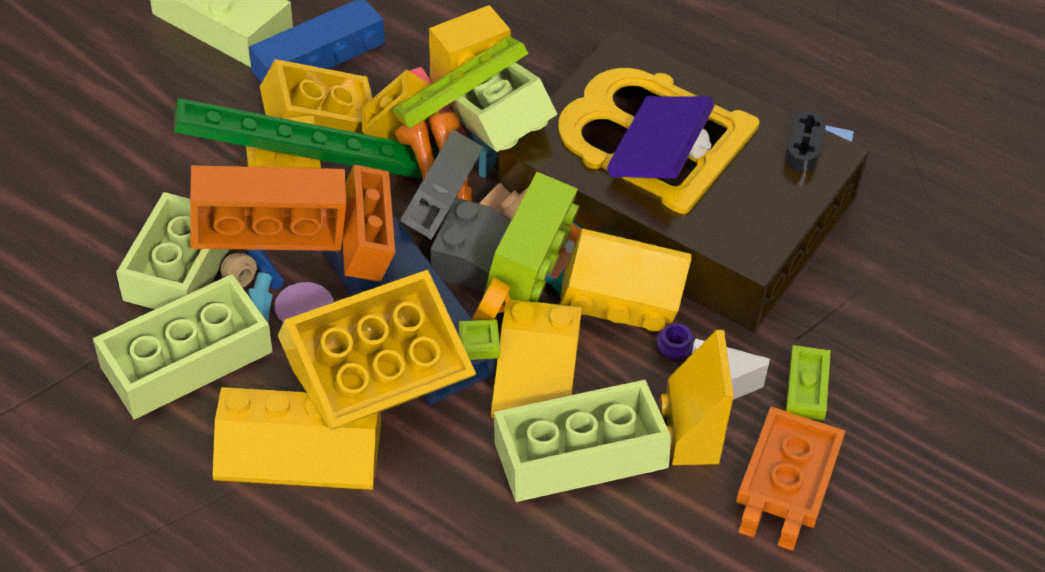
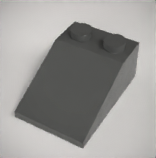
(468, 244)

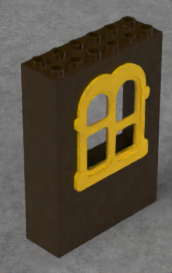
(736, 213)

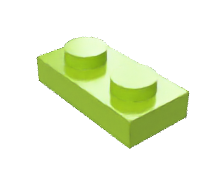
(808, 382)

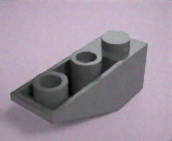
(441, 185)

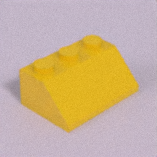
(625, 280)

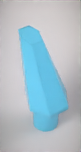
(260, 294)

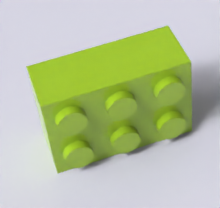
(534, 238)

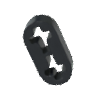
(811, 142)

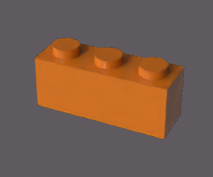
(368, 224)

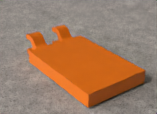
(789, 473)

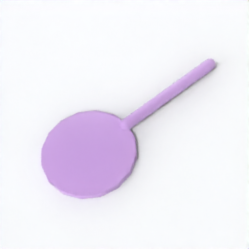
(300, 299)

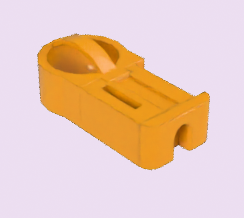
(492, 301)

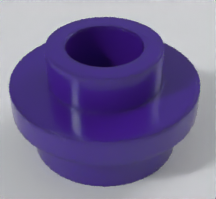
(673, 334)

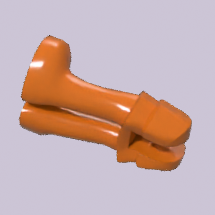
(418, 140)

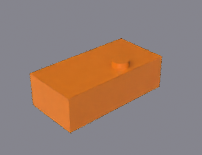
(267, 208)

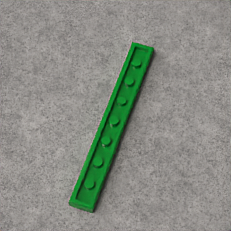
(294, 138)

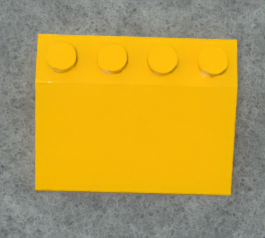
(375, 349)

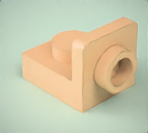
(503, 201)

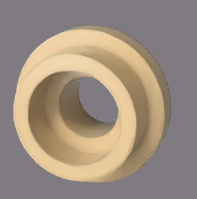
(241, 266)

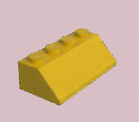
(287, 442)

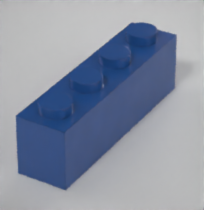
(322, 40)

